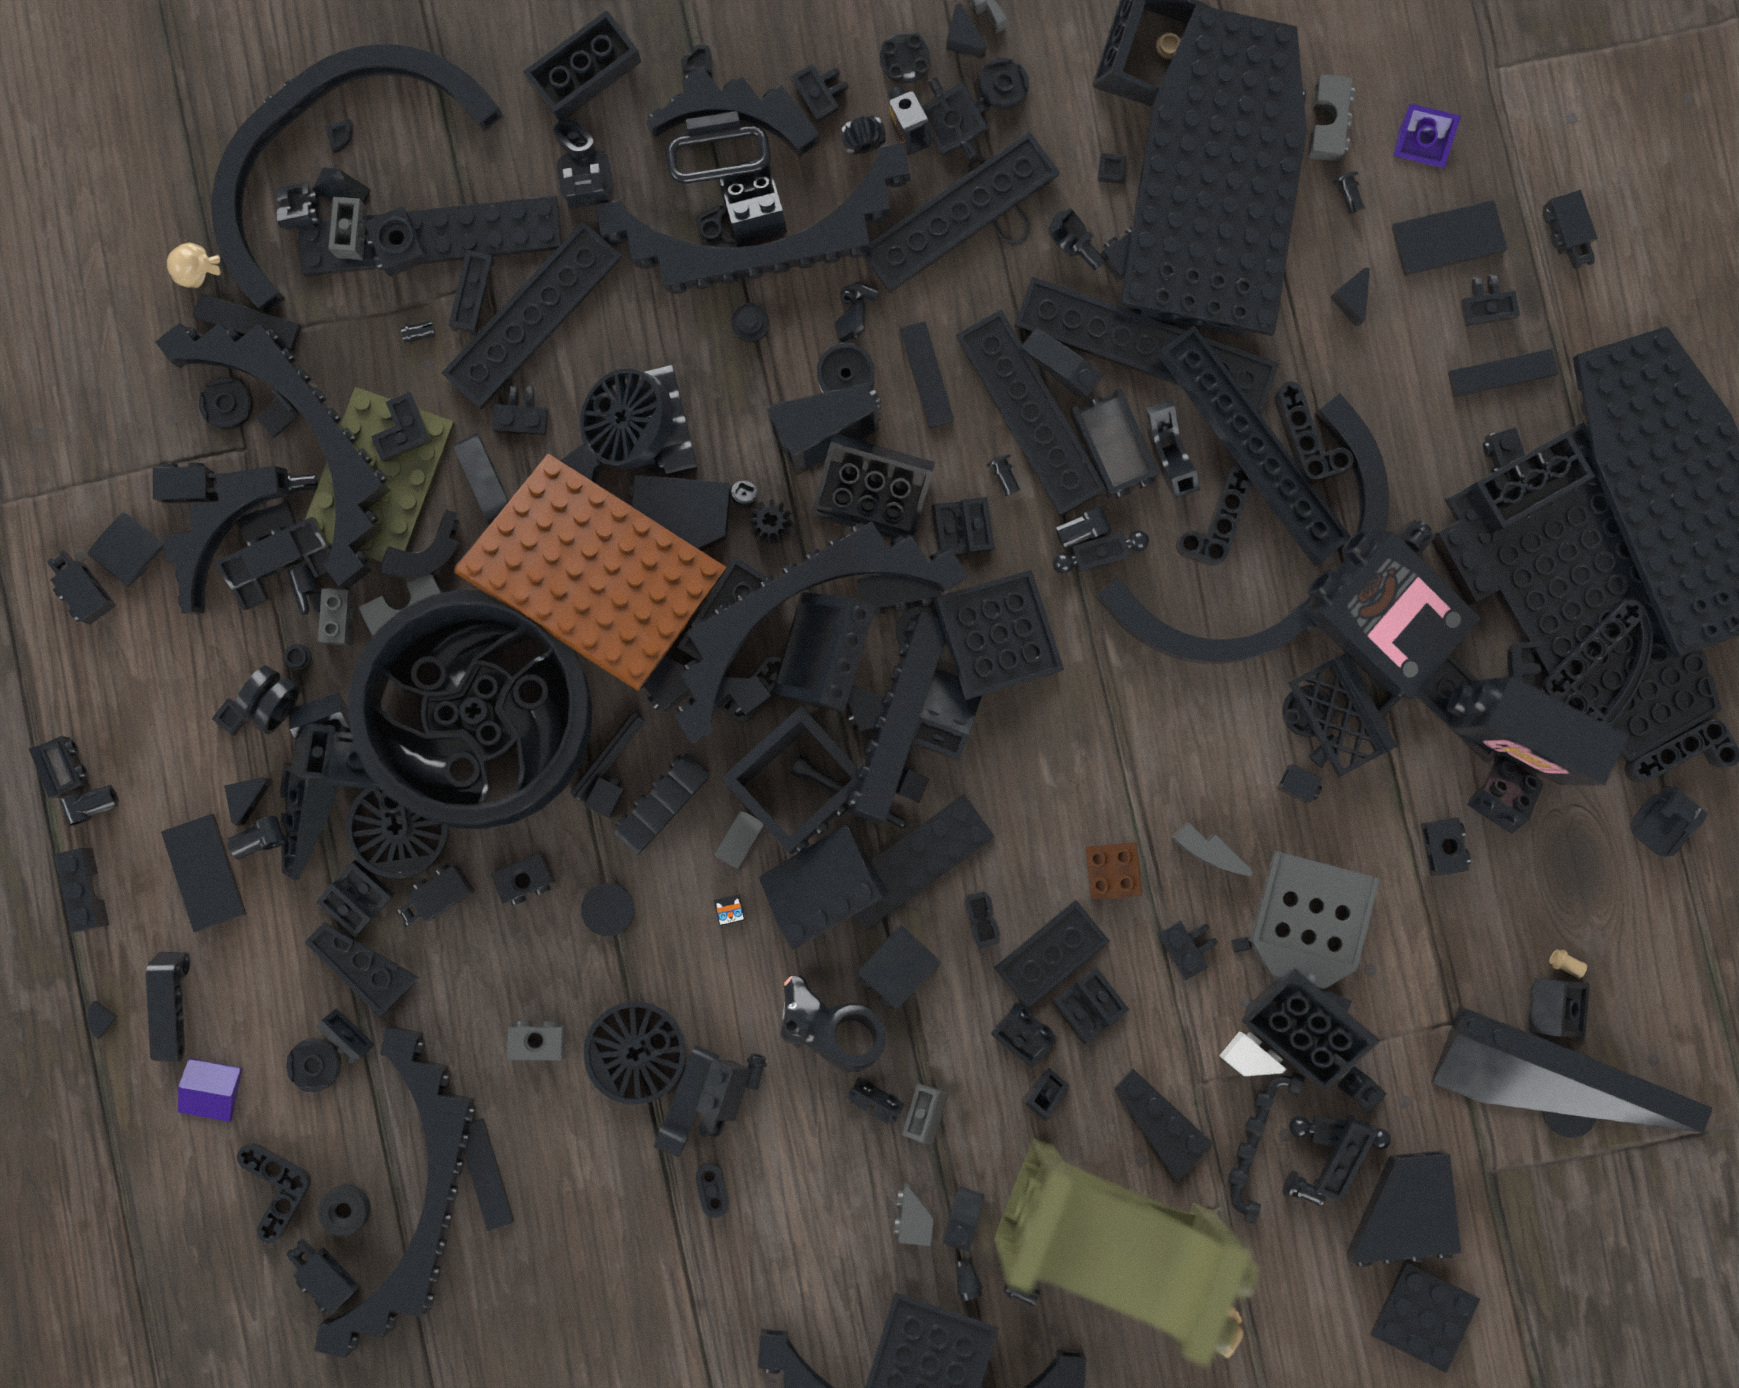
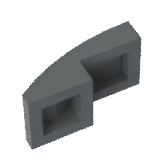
(993, 12)

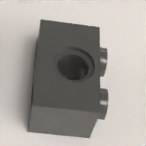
(347, 228)
(337, 617)
(520, 1042)

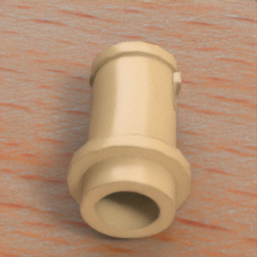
(1562, 961)

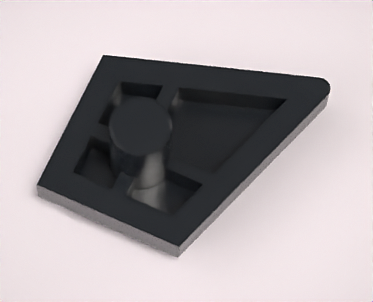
(851, 322)

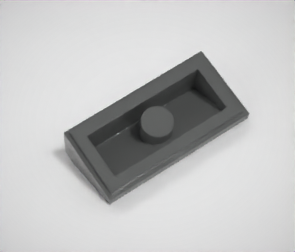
(739, 839)
(925, 1114)

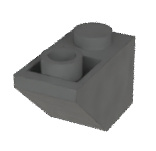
(915, 1219)

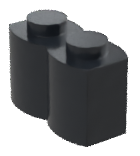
(983, 926)

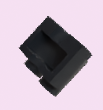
(297, 206)

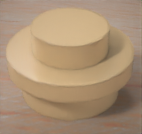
(1167, 45)

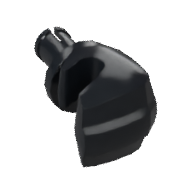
(1072, 237)

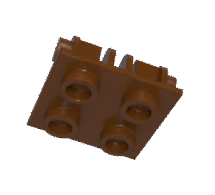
(1113, 871)

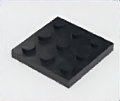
(1425, 1316)

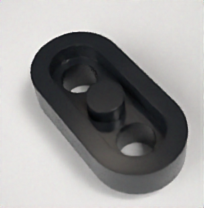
(574, 139)
(712, 1189)

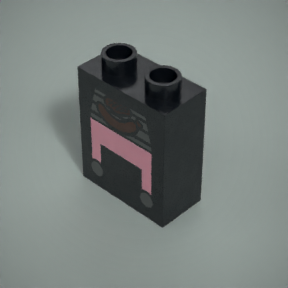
(1389, 612)

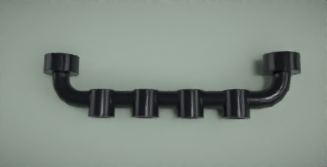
(1247, 1151)

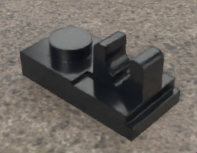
(345, 1035)

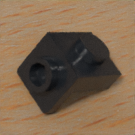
(1362, 1089)

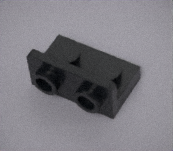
(1503, 448)
(1024, 1035)

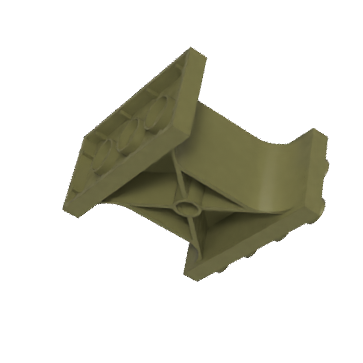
(1125, 1252)

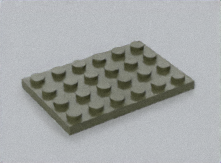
(408, 475)

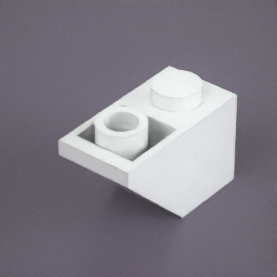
(1250, 1059)

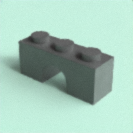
(1332, 96)
(380, 610)

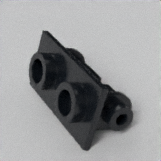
(886, 1105)

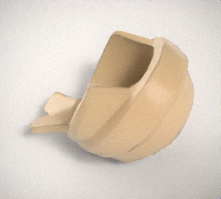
(190, 264)

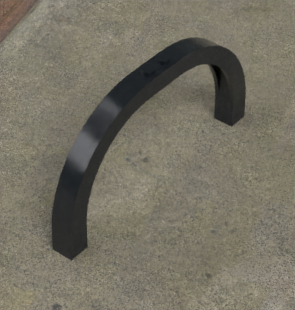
(292, 101)
(1373, 489)

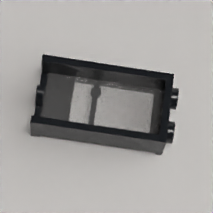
(1115, 444)

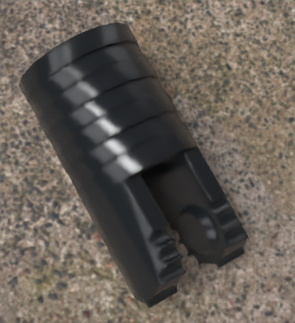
(304, 584)

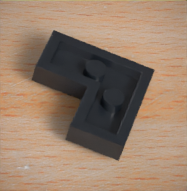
(408, 429)

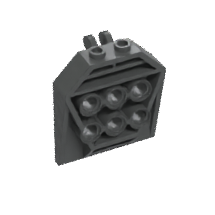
(1332, 888)

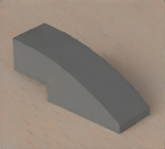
(1210, 850)

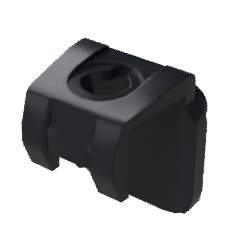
(585, 180)
(1667, 821)

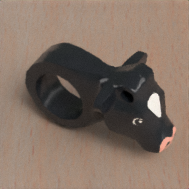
(811, 1023)

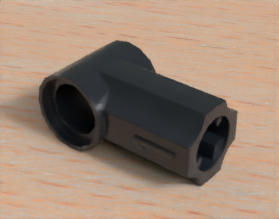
(1089, 526)
(81, 806)
(263, 836)

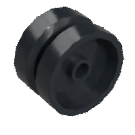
(842, 360)
(266, 699)

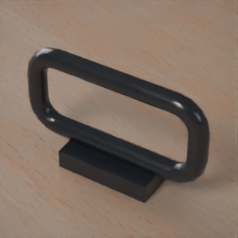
(714, 129)

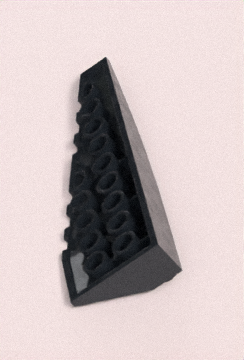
(1527, 1072)

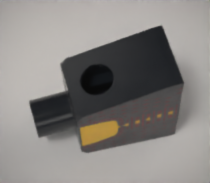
(909, 120)

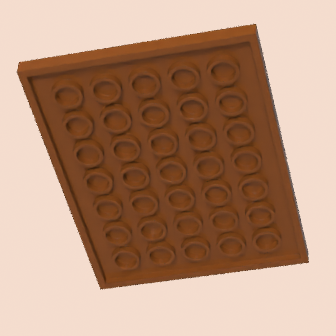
(591, 571)

